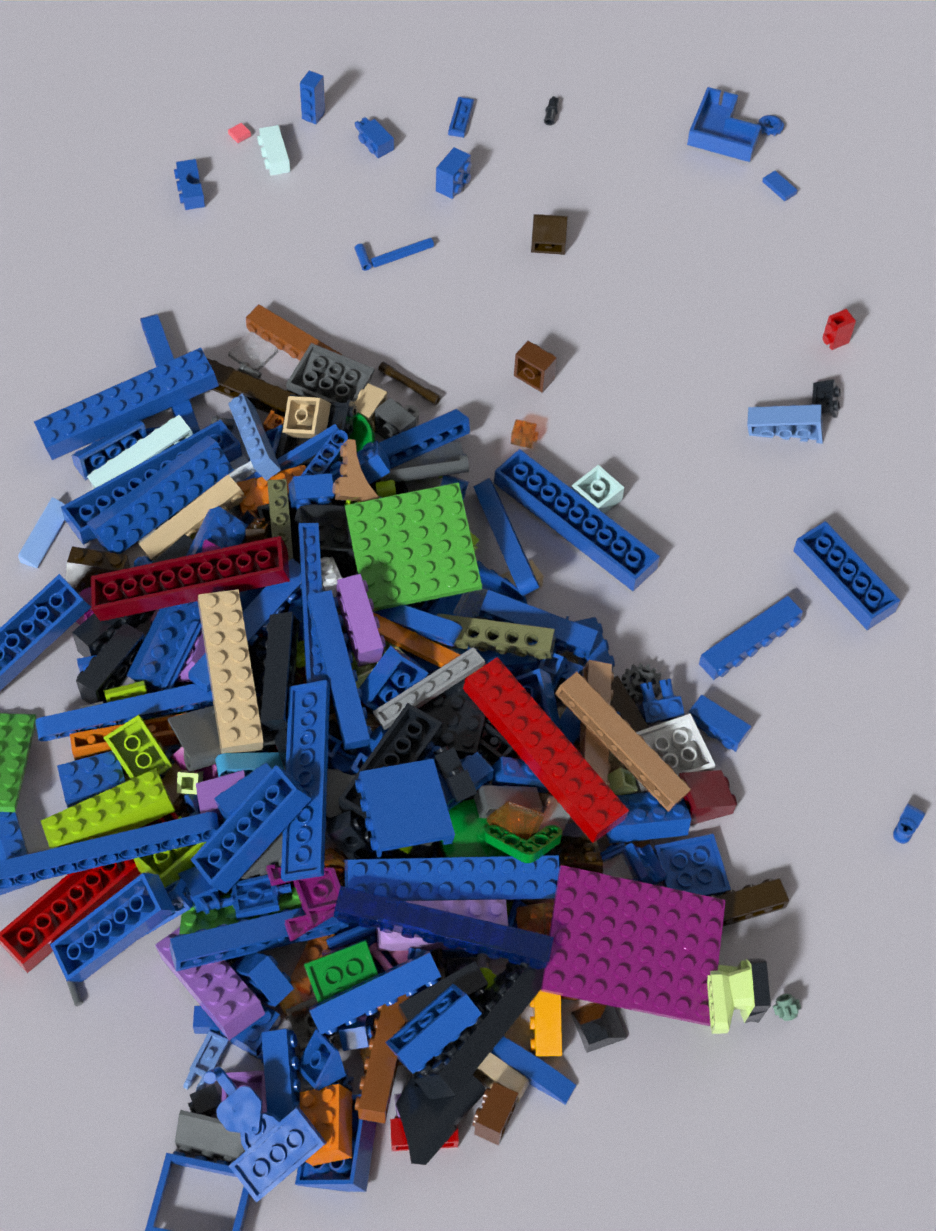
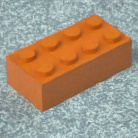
(257, 489)

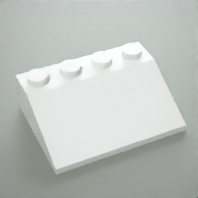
(679, 746)

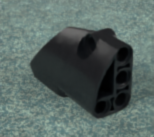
(433, 1121)

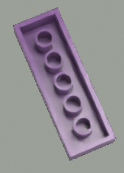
(217, 991)

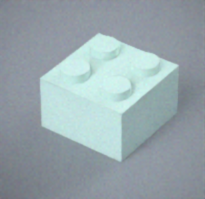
(599, 489)

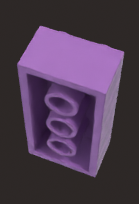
(359, 620)

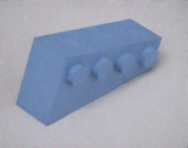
(787, 422)

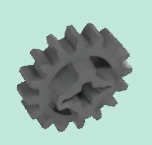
(640, 676)

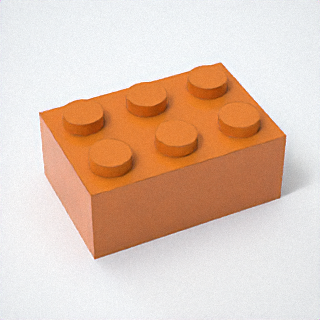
(332, 1117)

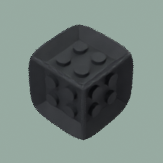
(333, 535)

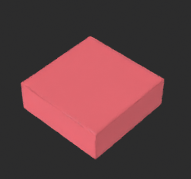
(239, 132)

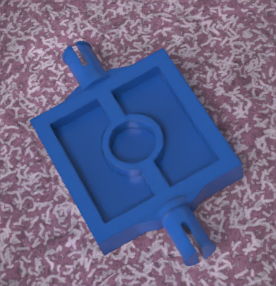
(254, 897)

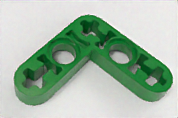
(523, 850)

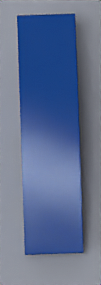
(535, 1070)

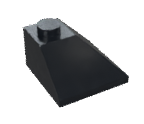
(598, 1026)

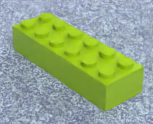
(110, 812)

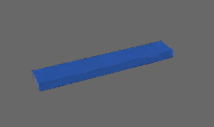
(303, 451)

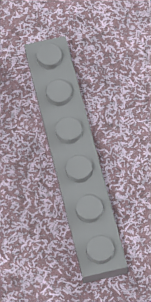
(430, 686)

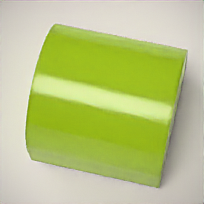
(385, 488)

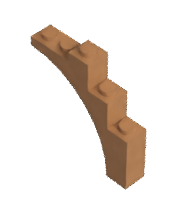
(353, 484)

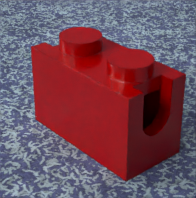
(838, 329)

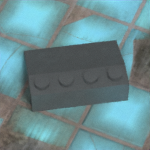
(328, 376)

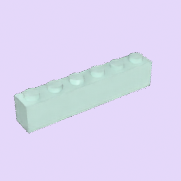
(156, 442)

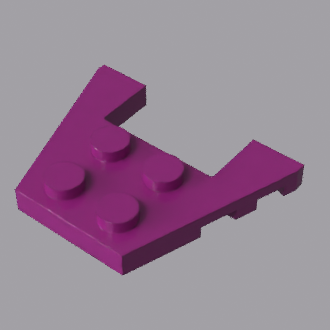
(316, 896)

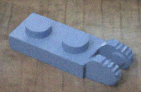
(206, 1058)

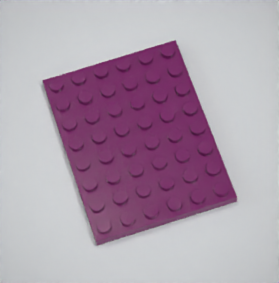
(633, 945)

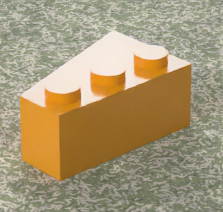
(546, 1025)

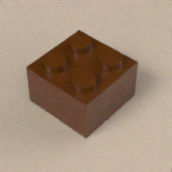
(535, 366)
(495, 1114)

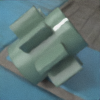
(787, 1007)

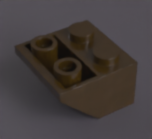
(549, 234)

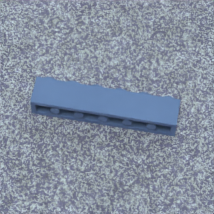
(254, 437)

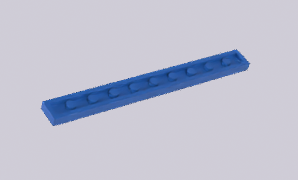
(310, 583)

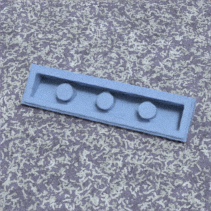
(42, 534)

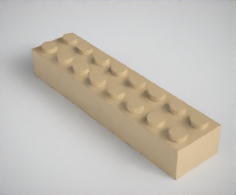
(230, 672)

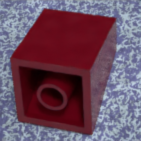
(708, 795)

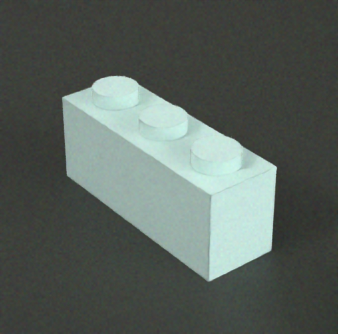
(273, 150)

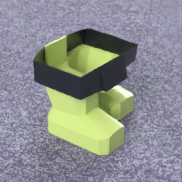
(738, 988)

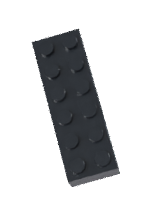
(405, 742)

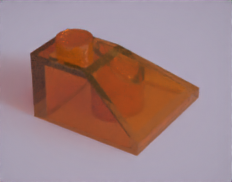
(517, 820)

